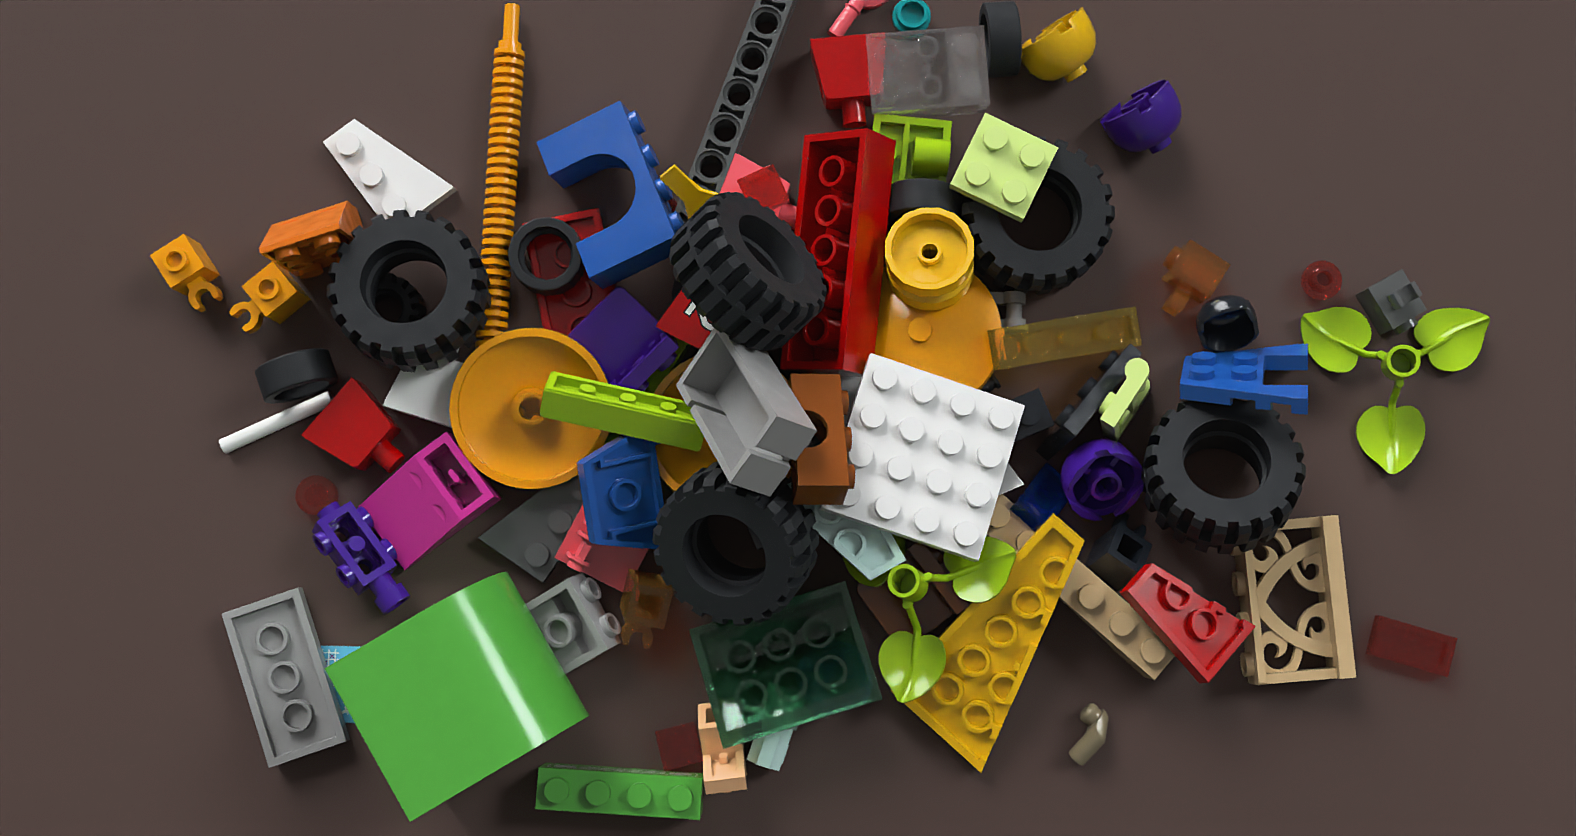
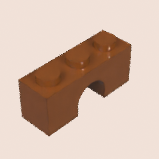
(822, 471)

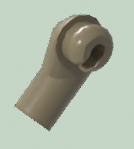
(1095, 734)

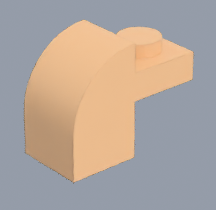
(722, 768)

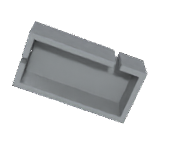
(745, 412)

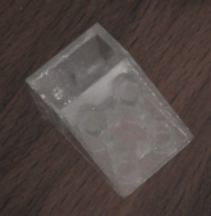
(928, 72)

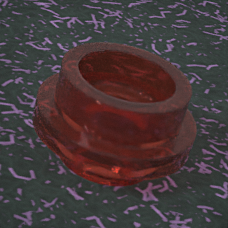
(1311, 285)

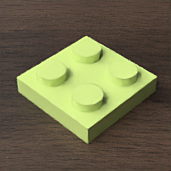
(1003, 167)

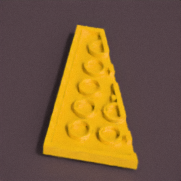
(994, 645)

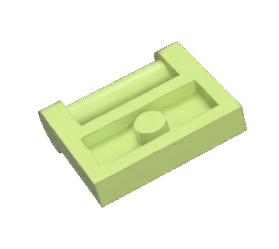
(1120, 408)

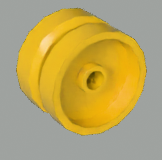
(929, 258)

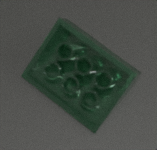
(787, 668)

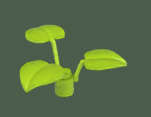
(1449, 339)
(916, 662)

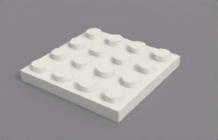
(927, 456)

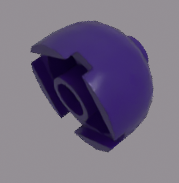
(1145, 119)
(1101, 479)

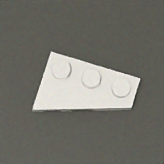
(385, 173)

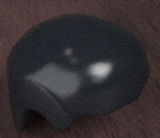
(1226, 323)

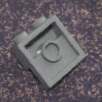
(575, 621)

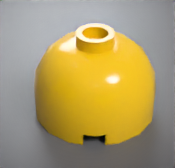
(1061, 48)

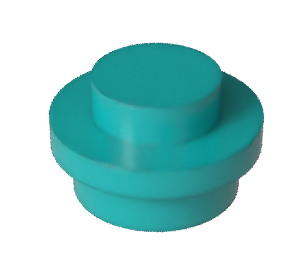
(911, 15)

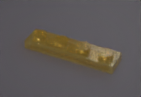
(1064, 338)

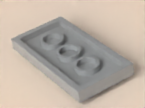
(285, 677)

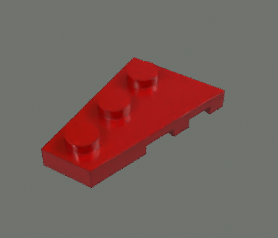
(1189, 625)

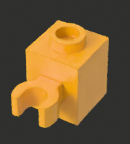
(188, 270)
(272, 295)

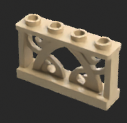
(1335, 637)

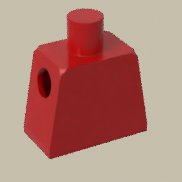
(843, 76)
(357, 429)

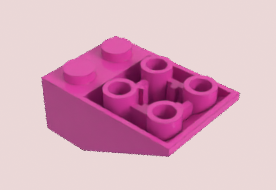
(429, 500)

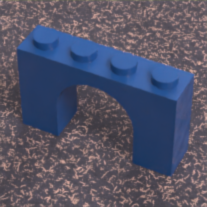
(615, 141)

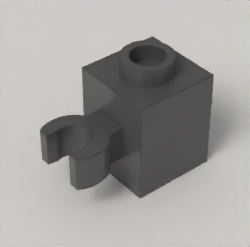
(1392, 303)

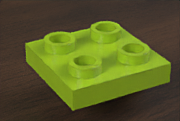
(920, 146)

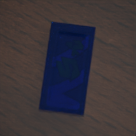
(1040, 498)

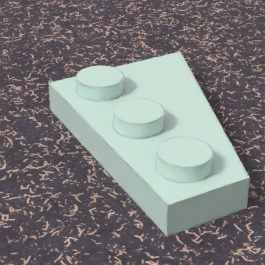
(863, 546)

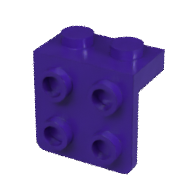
(625, 340)

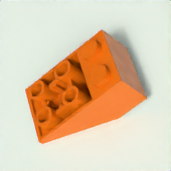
(311, 240)

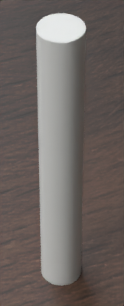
(275, 422)

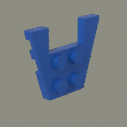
(1240, 375)
(621, 492)

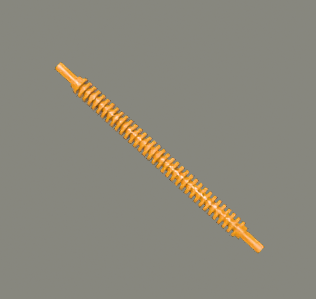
(501, 174)

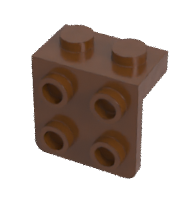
(932, 610)

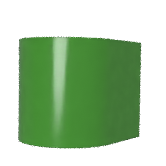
(456, 693)

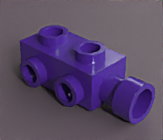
(360, 548)

